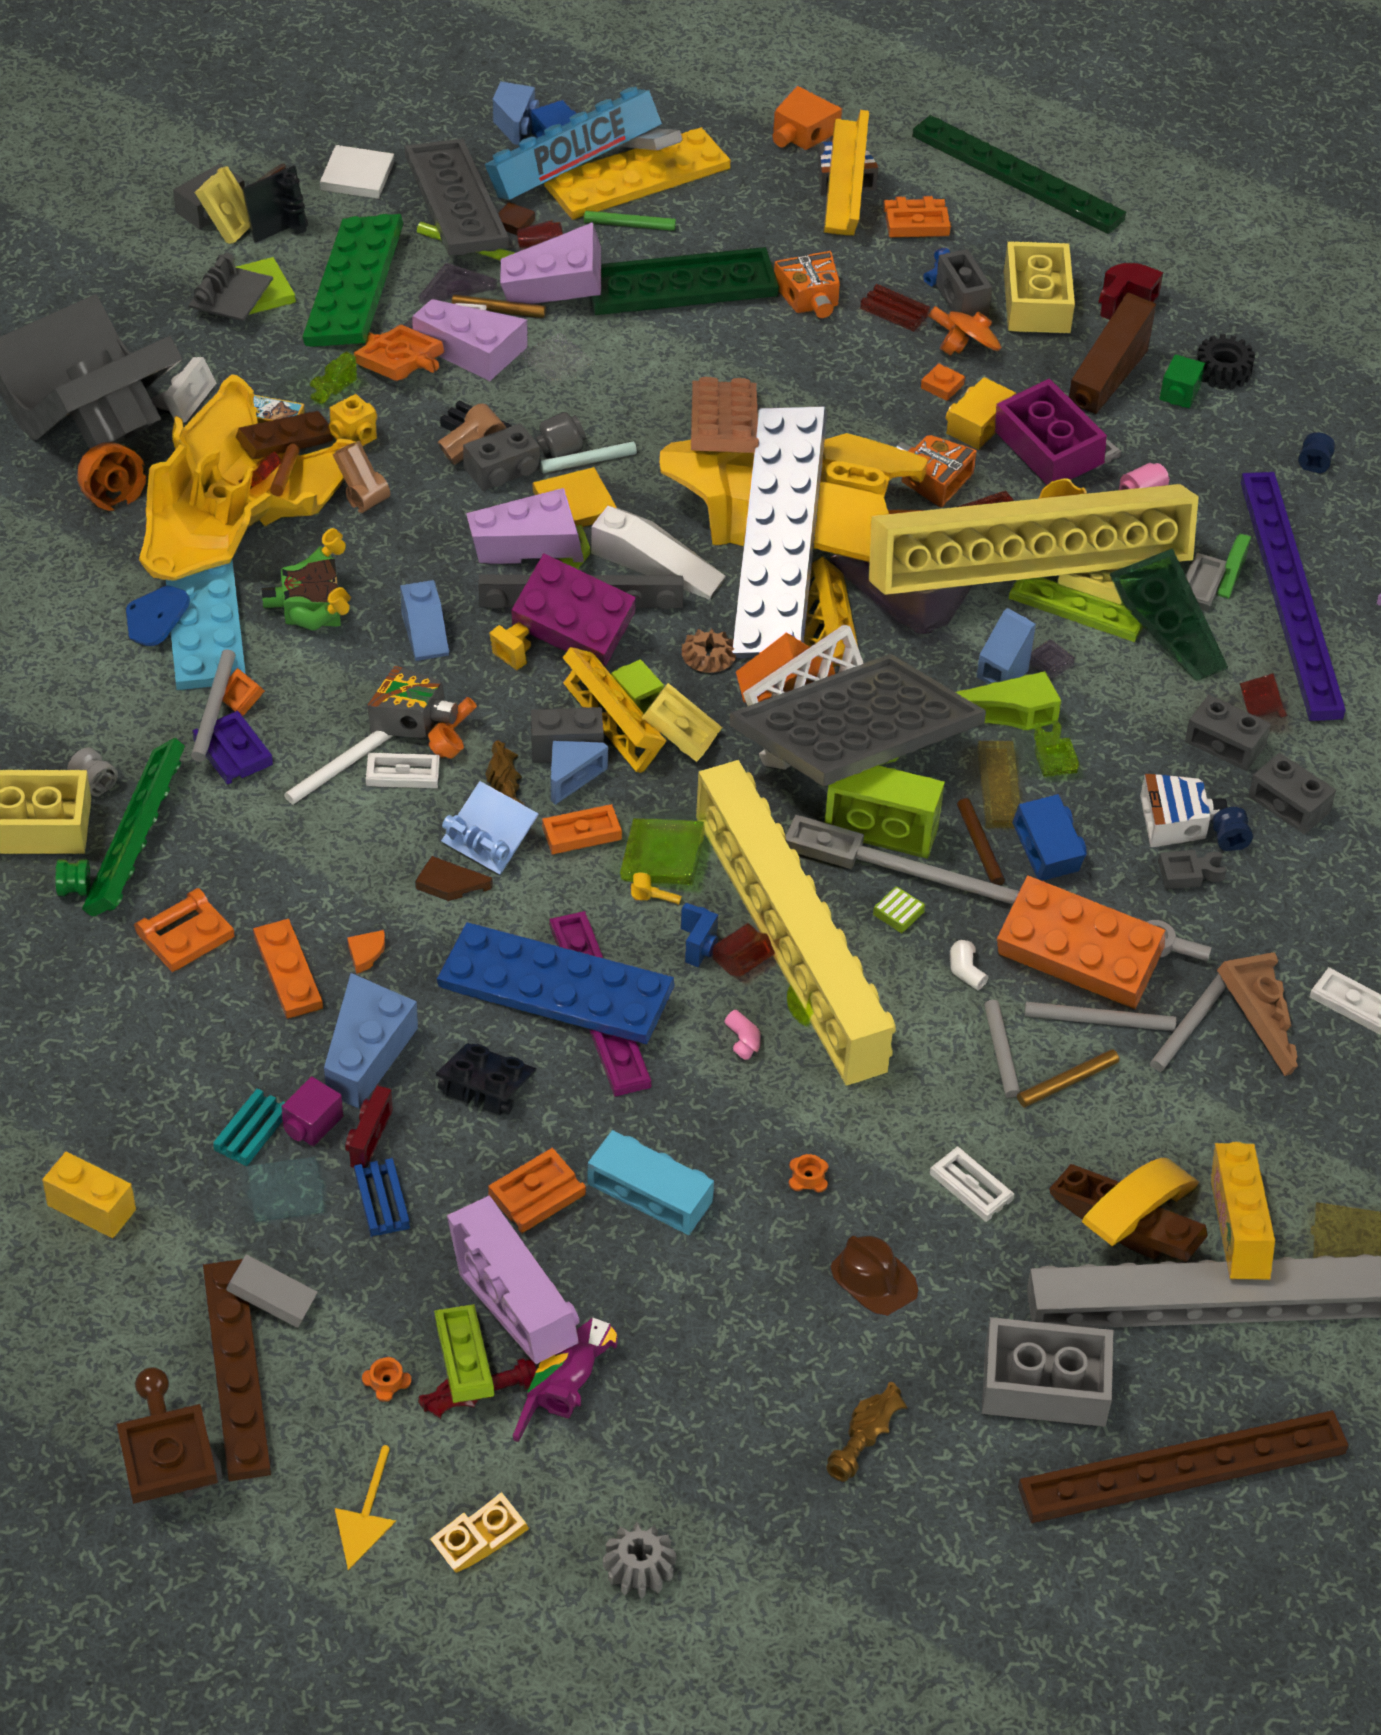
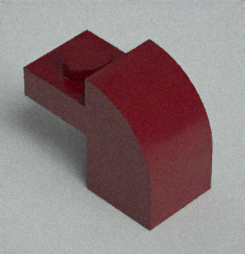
(1125, 279)

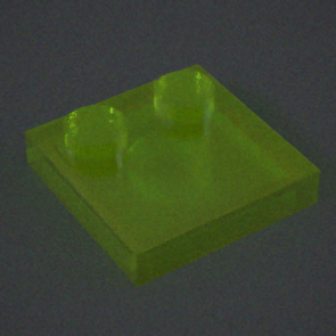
(663, 850)

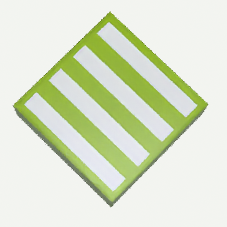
(899, 909)

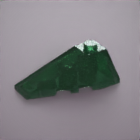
(1167, 608)

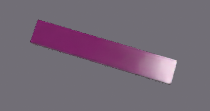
(618, 1055)

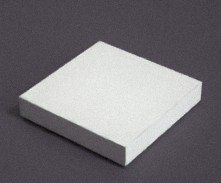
(357, 171)

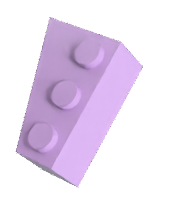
(554, 269)
(473, 337)

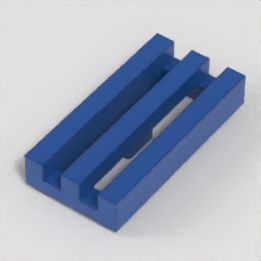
(375, 1171)

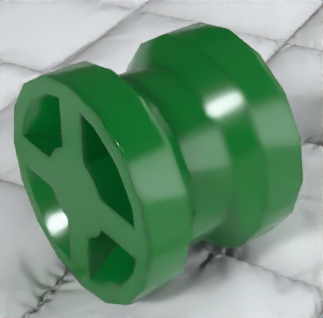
(72, 877)

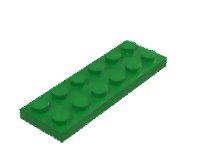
(353, 280)

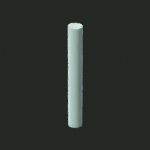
(588, 457)

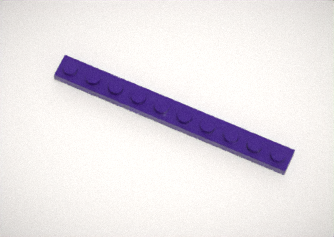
(1292, 597)

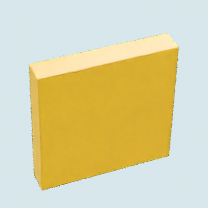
(584, 493)

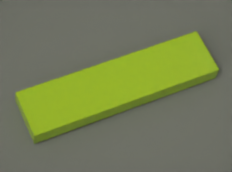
(1076, 606)

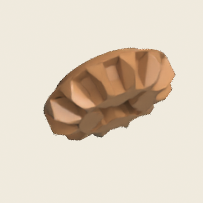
(696, 657)

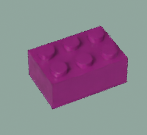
(1050, 432)
(573, 609)

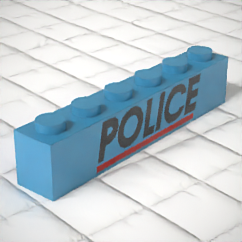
(573, 143)

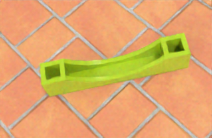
(1016, 702)

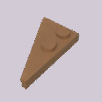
(1262, 1001)

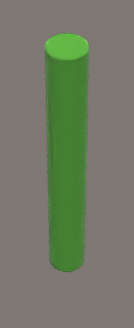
(630, 220)

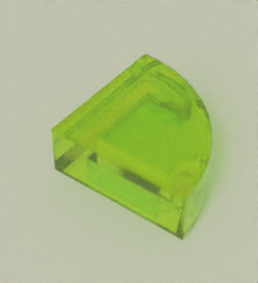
(797, 1009)

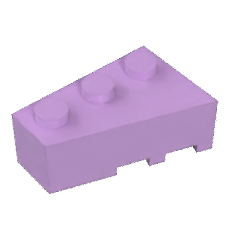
(526, 530)

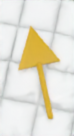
(361, 1529)

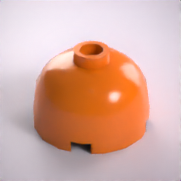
(112, 469)

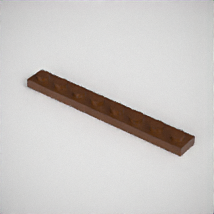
(1182, 1466)

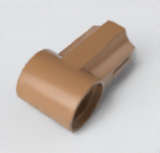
(478, 423)
(365, 485)

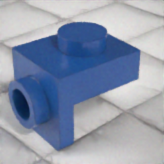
(703, 933)

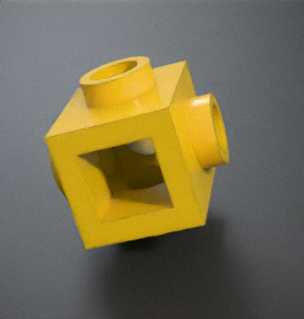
(353, 420)

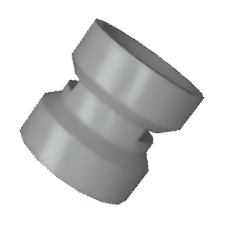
(100, 773)

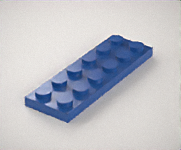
(556, 982)

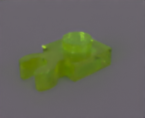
(337, 377)
(1054, 754)

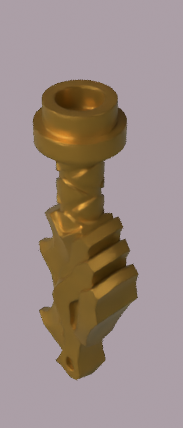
(502, 771)
(867, 1422)

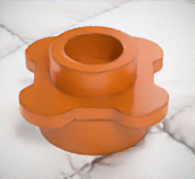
(808, 1164)
(383, 1368)

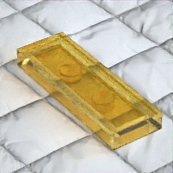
(998, 782)

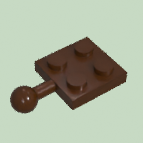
(166, 1449)

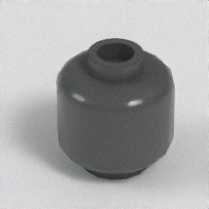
(561, 435)

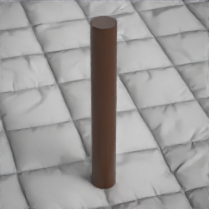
(980, 841)

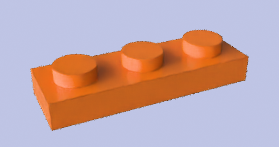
(288, 968)

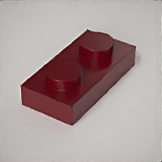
(373, 1120)

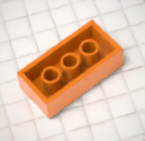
(1081, 942)

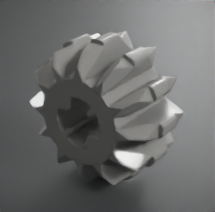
(626, 1570)

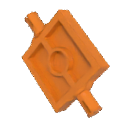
(399, 352)

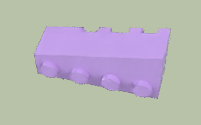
(511, 1281)

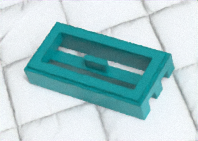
(256, 1099)

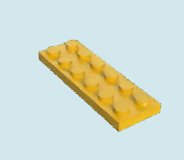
(636, 174)

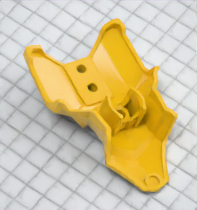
(850, 491)
(196, 498)

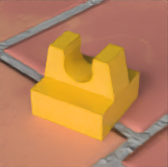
(511, 644)

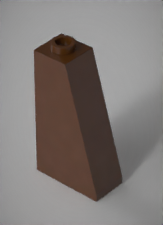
(1114, 353)

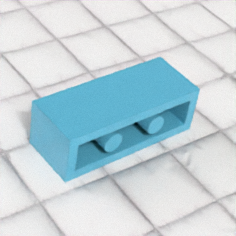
(650, 1182)

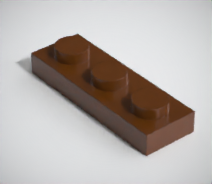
(275, 435)

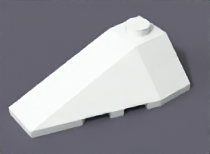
(651, 551)

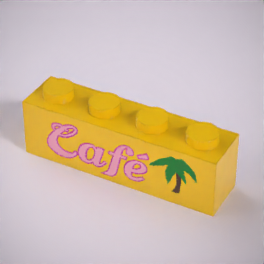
(1242, 1211)

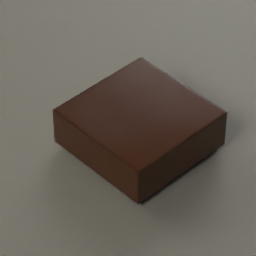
(516, 217)

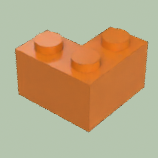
(773, 658)

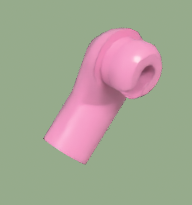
(747, 1033)

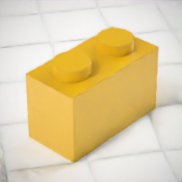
(975, 414)
(89, 1194)

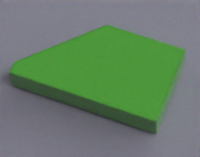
(1234, 565)

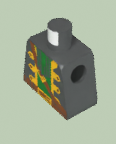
(409, 705)

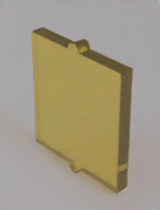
(1345, 1231)

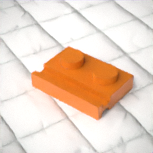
(536, 1190)

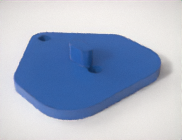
(156, 614)

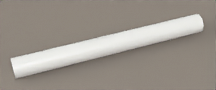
(336, 766)

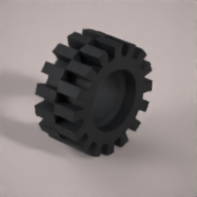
(1228, 350)

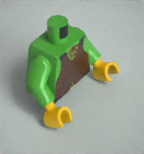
(311, 588)

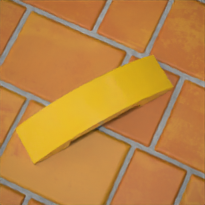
(1136, 1196)

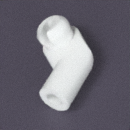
(962, 964)

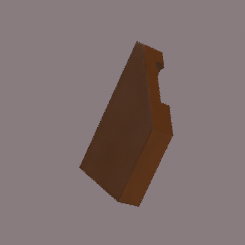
(450, 880)

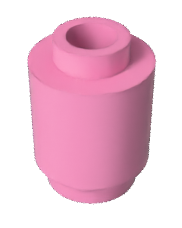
(1145, 476)

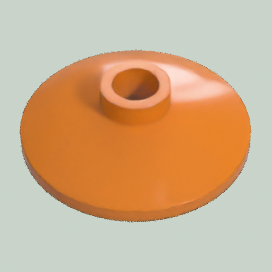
(977, 328)

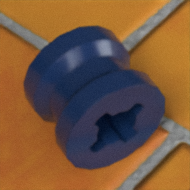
(1316, 452)
(1232, 829)

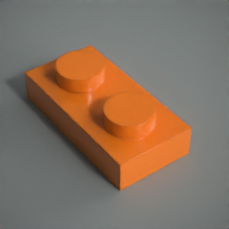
(581, 829)

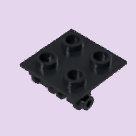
(275, 204)
(486, 1074)

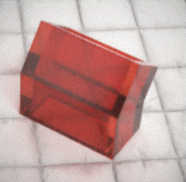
(743, 950)

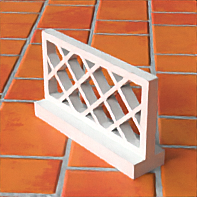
(850, 659)

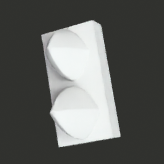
(187, 390)

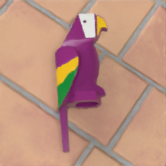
(564, 1373)

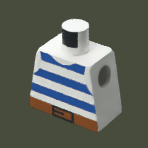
(1177, 809)

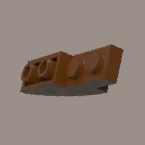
(1155, 1233)

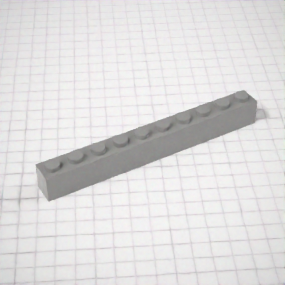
(1204, 1293)

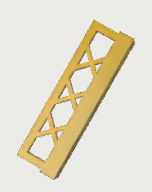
(846, 175)
(833, 607)
(619, 708)

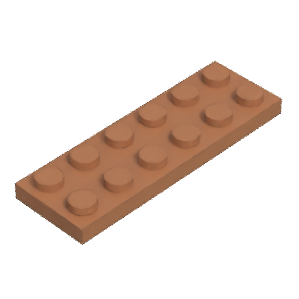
(724, 415)

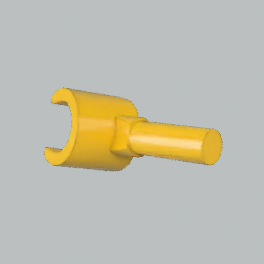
(642, 890)

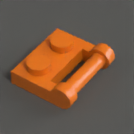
(190, 938)

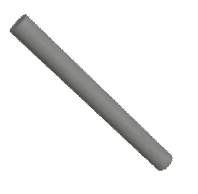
(213, 705)
(1100, 1016)
(1188, 1024)

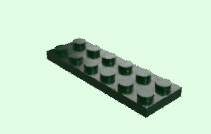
(685, 281)

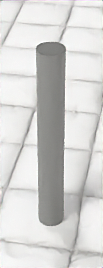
(1002, 1048)

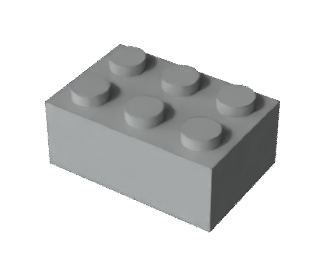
(1048, 1372)

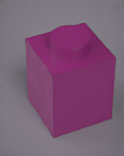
(312, 1112)

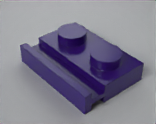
(236, 748)

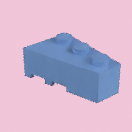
(367, 1038)

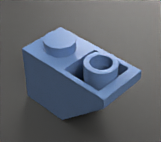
(513, 109)
(1007, 649)

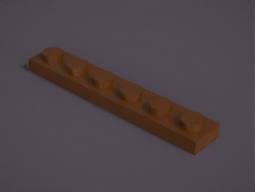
(236, 1375)

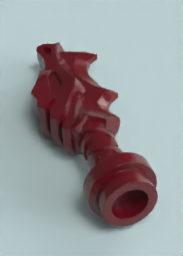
(441, 1399)

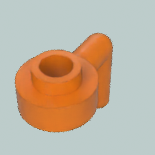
(956, 338)
(444, 739)

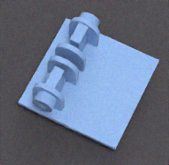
(488, 827)

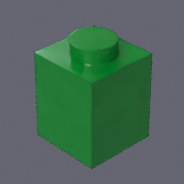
(1182, 381)

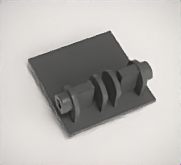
(229, 289)

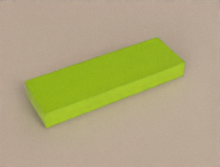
(464, 1353)

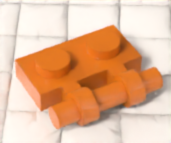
(917, 217)

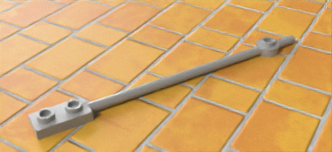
(845, 846)

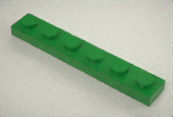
(133, 828)

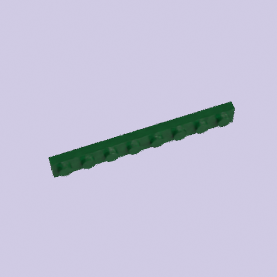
(1019, 174)

